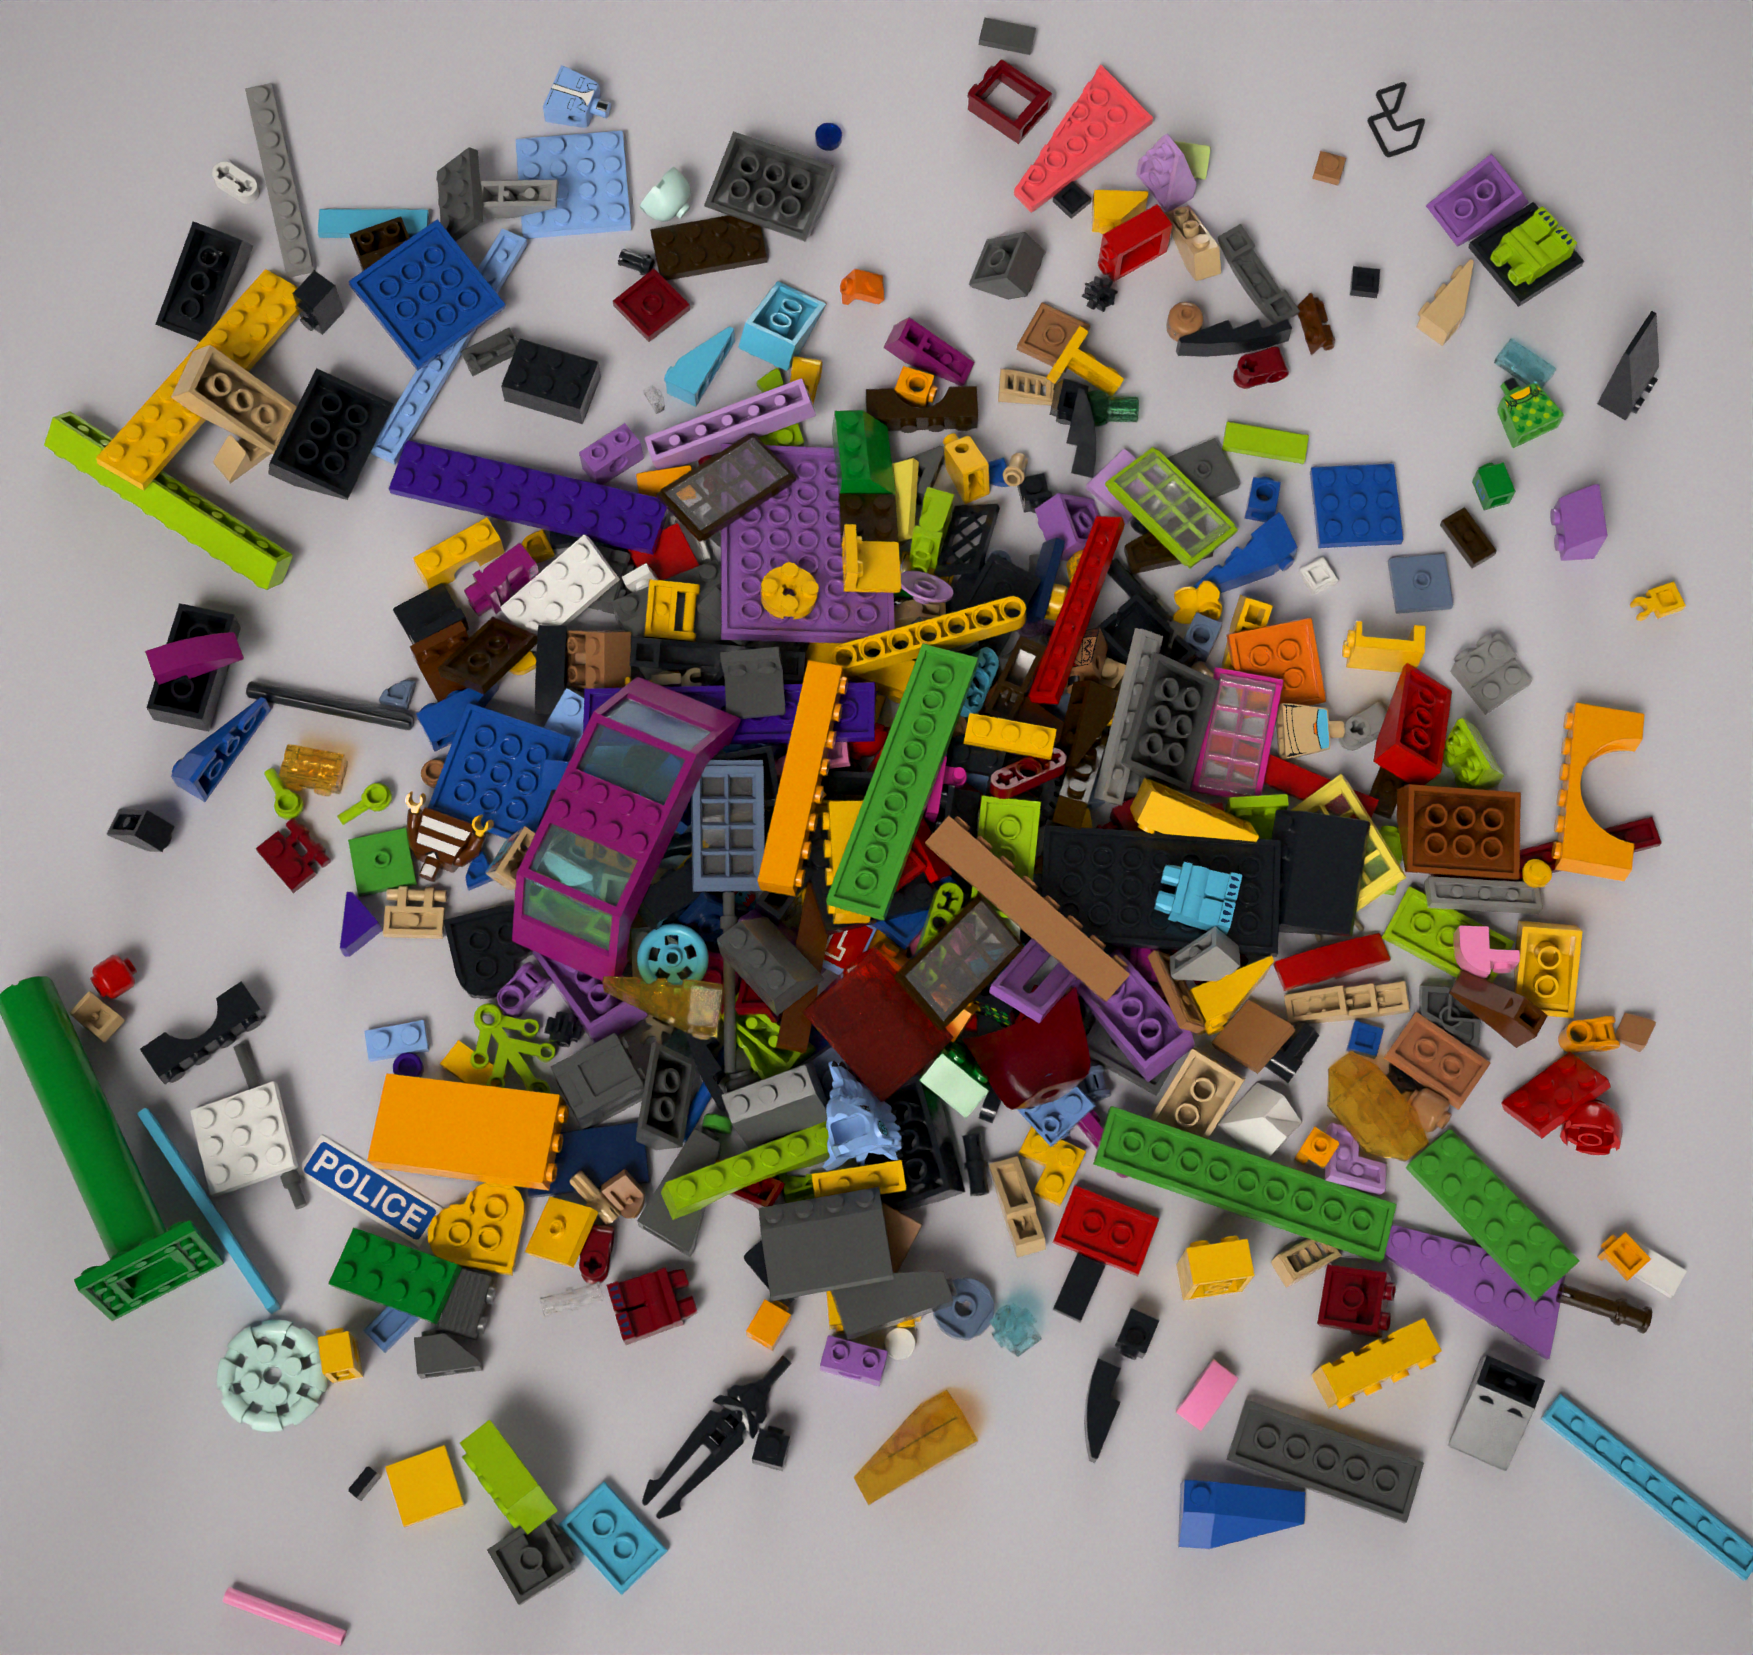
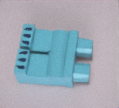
(1200, 897)

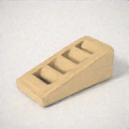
(1016, 396)
(1290, 1269)

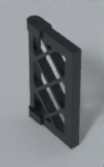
(980, 550)

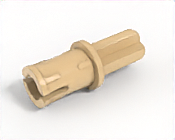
(594, 1198)

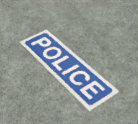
(369, 1190)

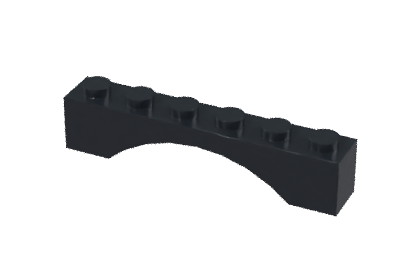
(705, 656)

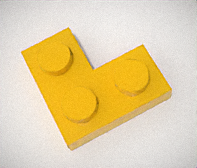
(1059, 1162)

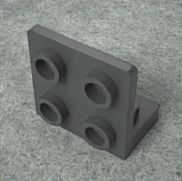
(754, 682)

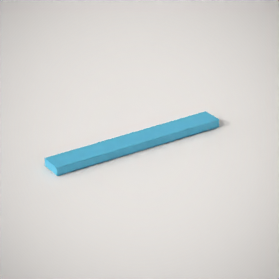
(209, 1211)
(1650, 1486)

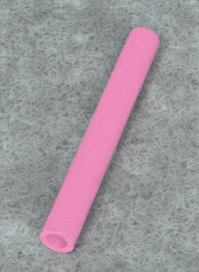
(284, 1616)

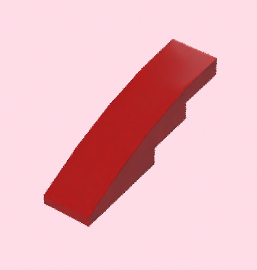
(1331, 961)

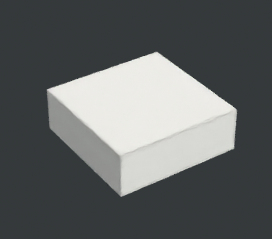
(1318, 576)

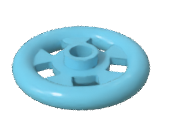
(686, 937)

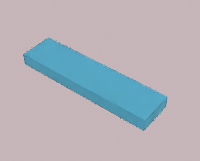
(342, 222)

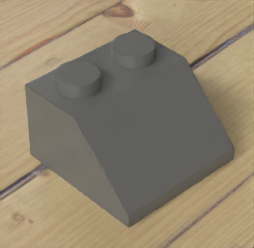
(1008, 266)

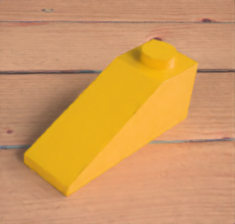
(1247, 615)

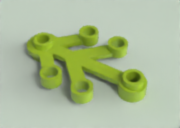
(508, 1047)

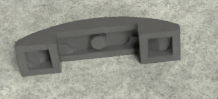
(1254, 277)

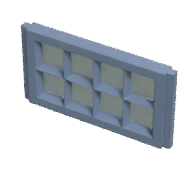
(728, 826)

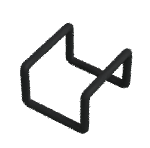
(1388, 113)

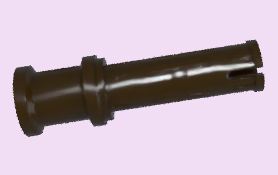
(1618, 1311)

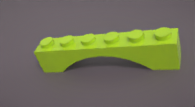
(720, 1179)

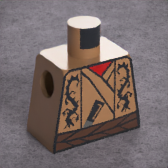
(1089, 659)

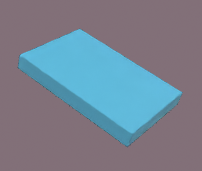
(613, 1538)

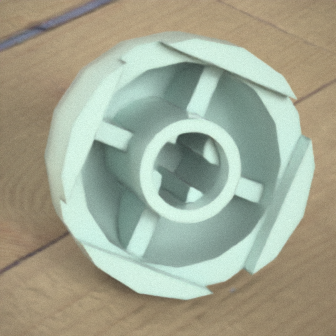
(668, 197)

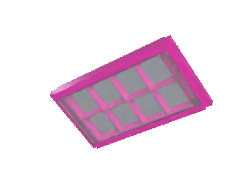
(1238, 735)

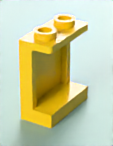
(1383, 653)

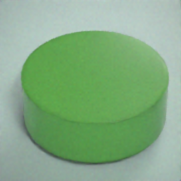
(717, 1123)

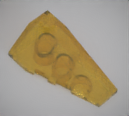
(689, 1007)
(922, 1443)

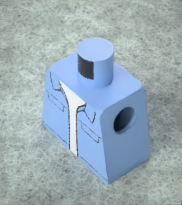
(574, 100)

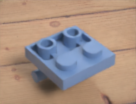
(1057, 1118)

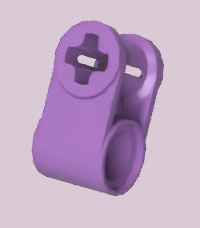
(525, 986)

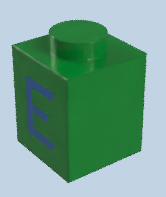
(1493, 485)

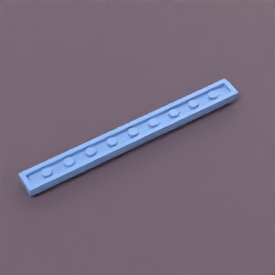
(430, 378)

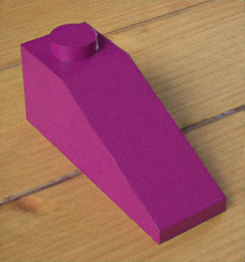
(927, 352)

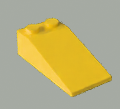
(1178, 814)

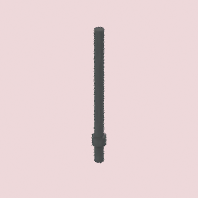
(727, 921)
(291, 1178)

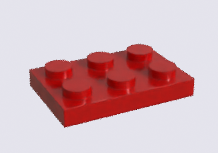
(1555, 1094)
(1106, 1230)

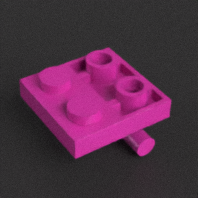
(946, 776)

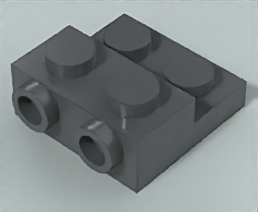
(532, 1560)

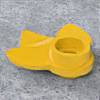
(1199, 600)

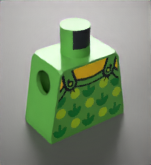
(1527, 412)

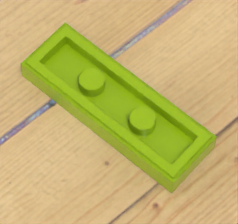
(1265, 442)

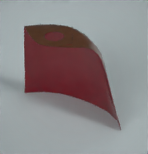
(1027, 1051)

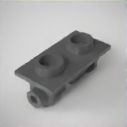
(490, 351)

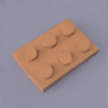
(1437, 1060)

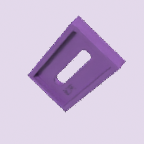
(1017, 974)

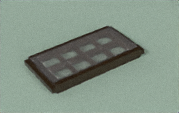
(726, 487)
(958, 962)

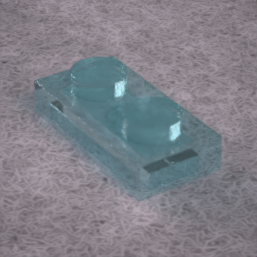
(1524, 364)

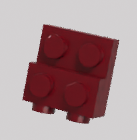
(1356, 1300)

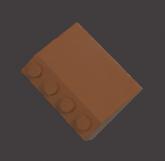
(1459, 831)

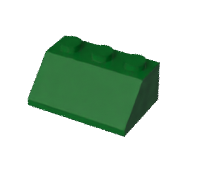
(862, 454)

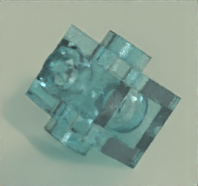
(1015, 1329)

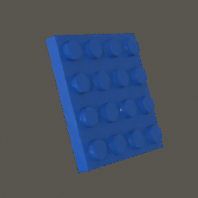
(427, 294)
(497, 771)

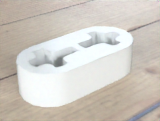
(232, 186)

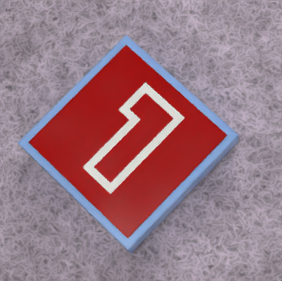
(846, 947)

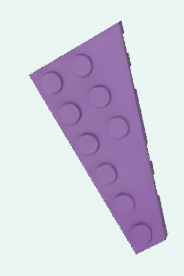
(1477, 1285)

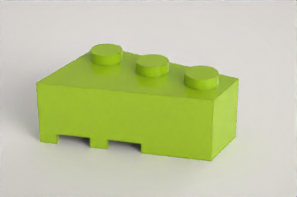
(758, 1040)

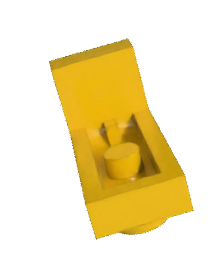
(1085, 366)

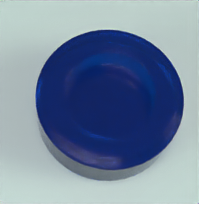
(828, 136)

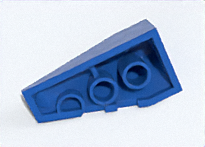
(1263, 556)
(211, 759)
(1229, 1513)

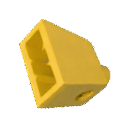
(962, 459)

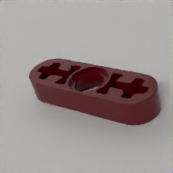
(1022, 783)

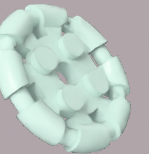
(253, 1374)

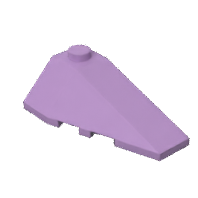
(1167, 174)

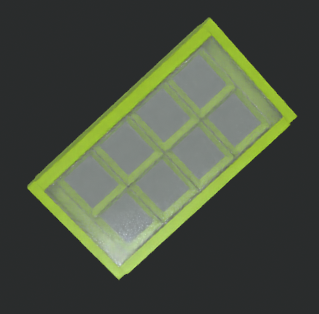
(1171, 507)

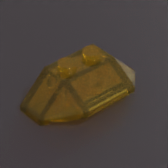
(1373, 1109)

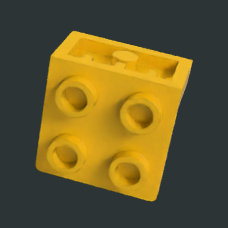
(869, 564)

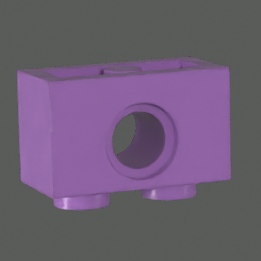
(611, 455)
(853, 1360)

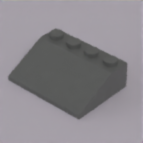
(771, 186)
(631, 609)
(1170, 723)
(825, 1243)

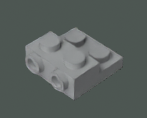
(1490, 673)

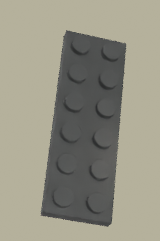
(1325, 1461)

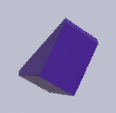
(358, 926)

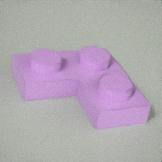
(1350, 1169)

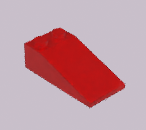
(1414, 728)

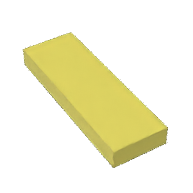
(905, 483)

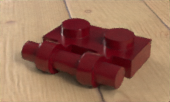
(285, 860)

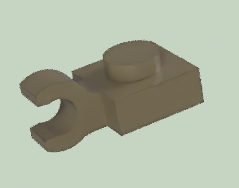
(672, 679)

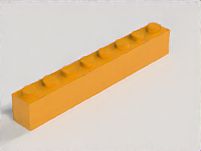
(801, 778)

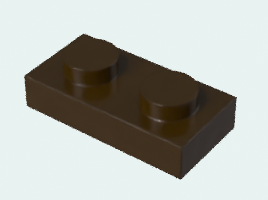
(1468, 537)

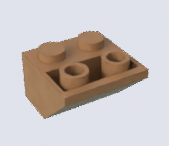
(598, 658)

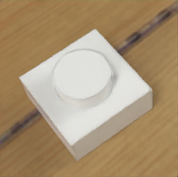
(639, 578)

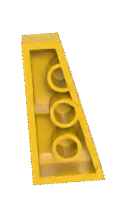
(1376, 1363)

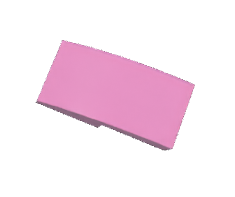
(1207, 1394)

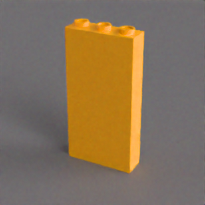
(468, 1131)

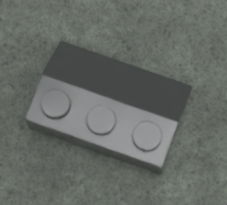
(768, 962)
(665, 1098)
(777, 1105)

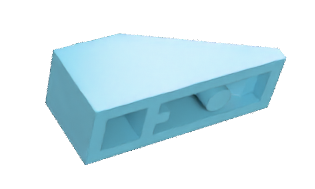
(698, 367)

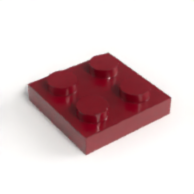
(651, 305)

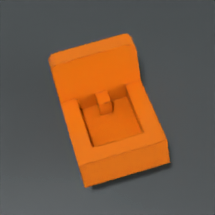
(862, 286)

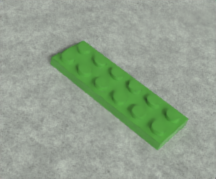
(1492, 1214)

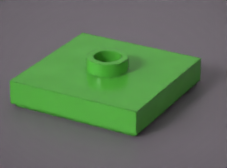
(382, 862)

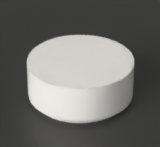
(899, 1343)

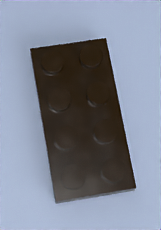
(707, 247)

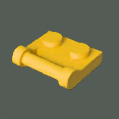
(662, 610)

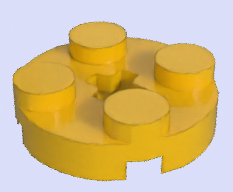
(789, 577)

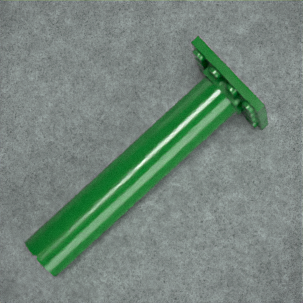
(142, 1254)

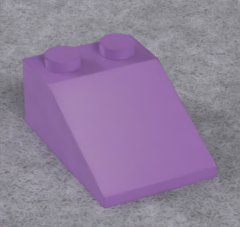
(1477, 201)

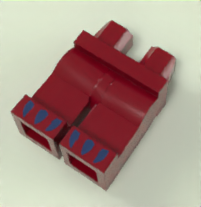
(649, 1304)

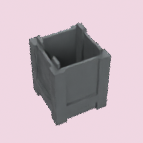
(600, 1081)

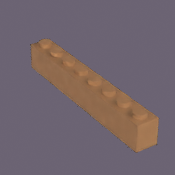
(1027, 909)

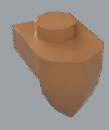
(625, 1194)

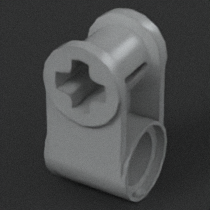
(1363, 727)

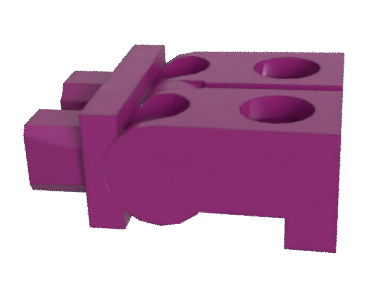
(501, 580)

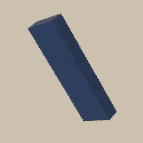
(1046, 570)

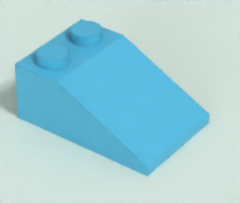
(781, 325)

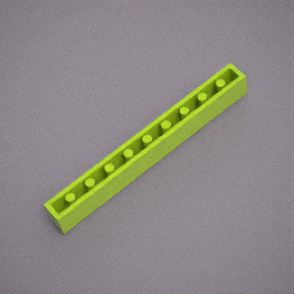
(174, 505)

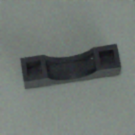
(173, 1056)

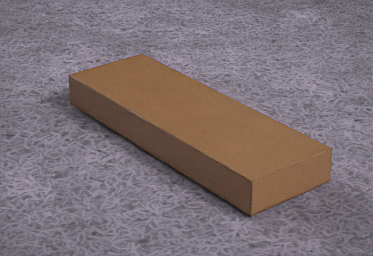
(1177, 994)

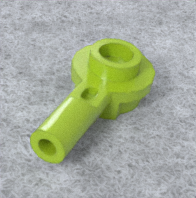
(375, 797)
(287, 803)

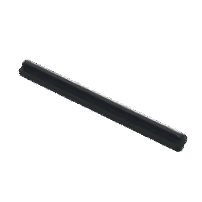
(330, 705)

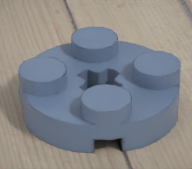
(981, 1306)

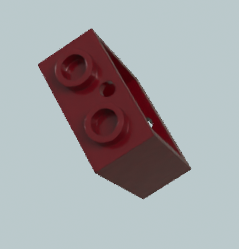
(1020, 83)

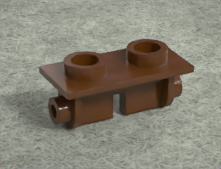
(1312, 316)

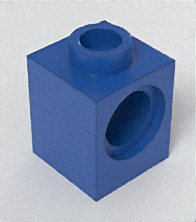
(1258, 509)

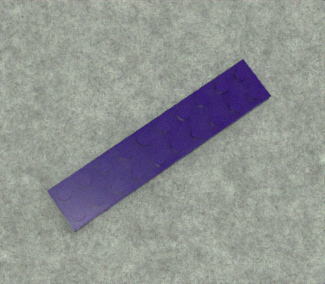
(529, 497)
(855, 725)

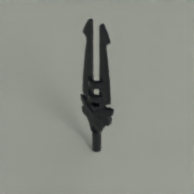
(742, 1410)

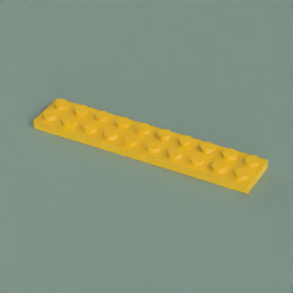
(164, 424)

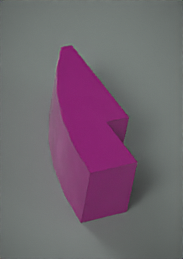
(193, 656)

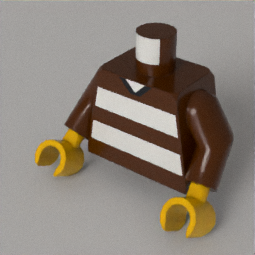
(442, 839)

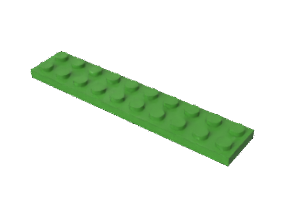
(902, 782)
(1245, 1184)

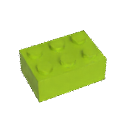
(506, 1478)

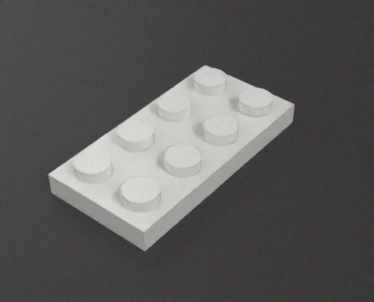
(562, 588)

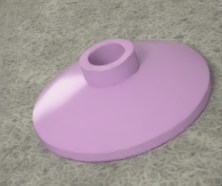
(925, 587)

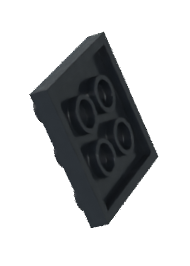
(1486, 243)

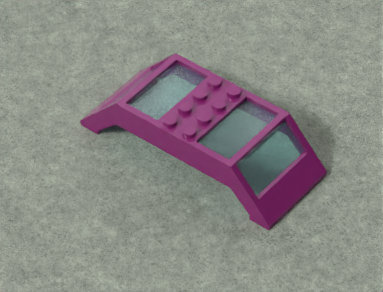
(613, 824)

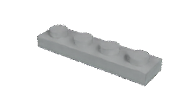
(1482, 895)

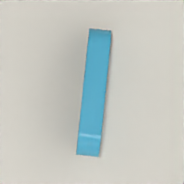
(985, 676)

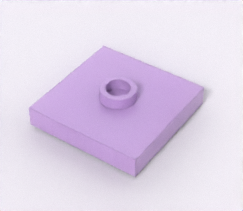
(1100, 491)

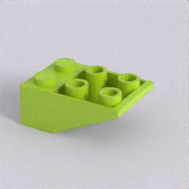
(1470, 758)

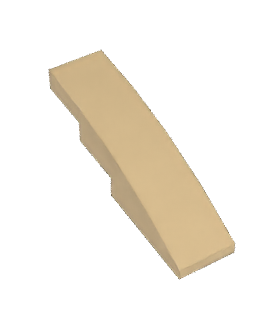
(1347, 1003)

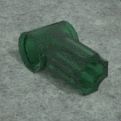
(1112, 408)

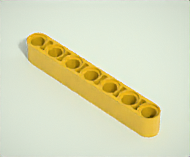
(939, 626)

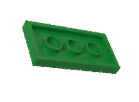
(395, 1275)

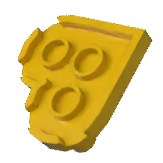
(481, 1231)

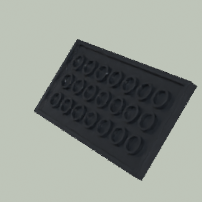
(1115, 875)

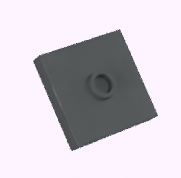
(1206, 469)

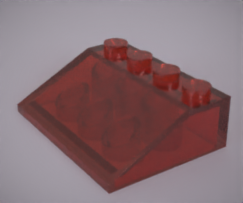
(875, 1024)

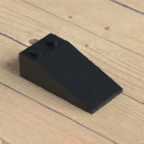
(203, 281)
(1634, 372)

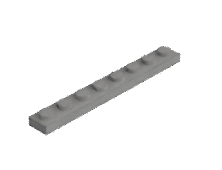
(279, 180)

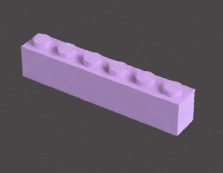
(727, 425)

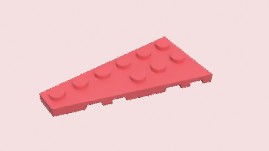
(1088, 133)

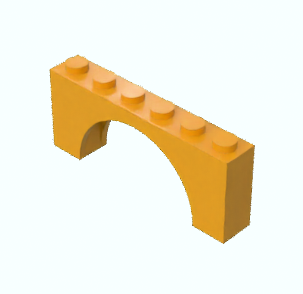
(1581, 842)

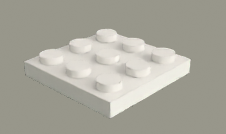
(244, 1139)

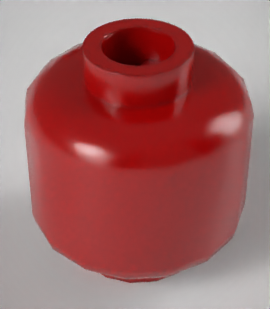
(113, 976)

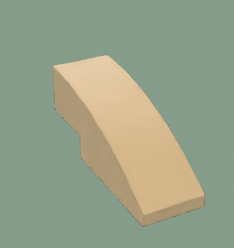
(1017, 1207)

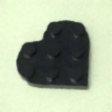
(484, 950)

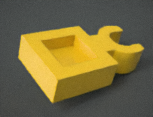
(1660, 600)

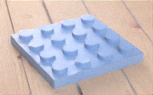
(590, 183)

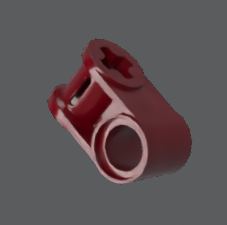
(1260, 368)
(597, 1250)

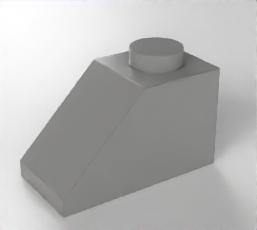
(1206, 958)

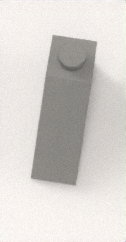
(517, 197)

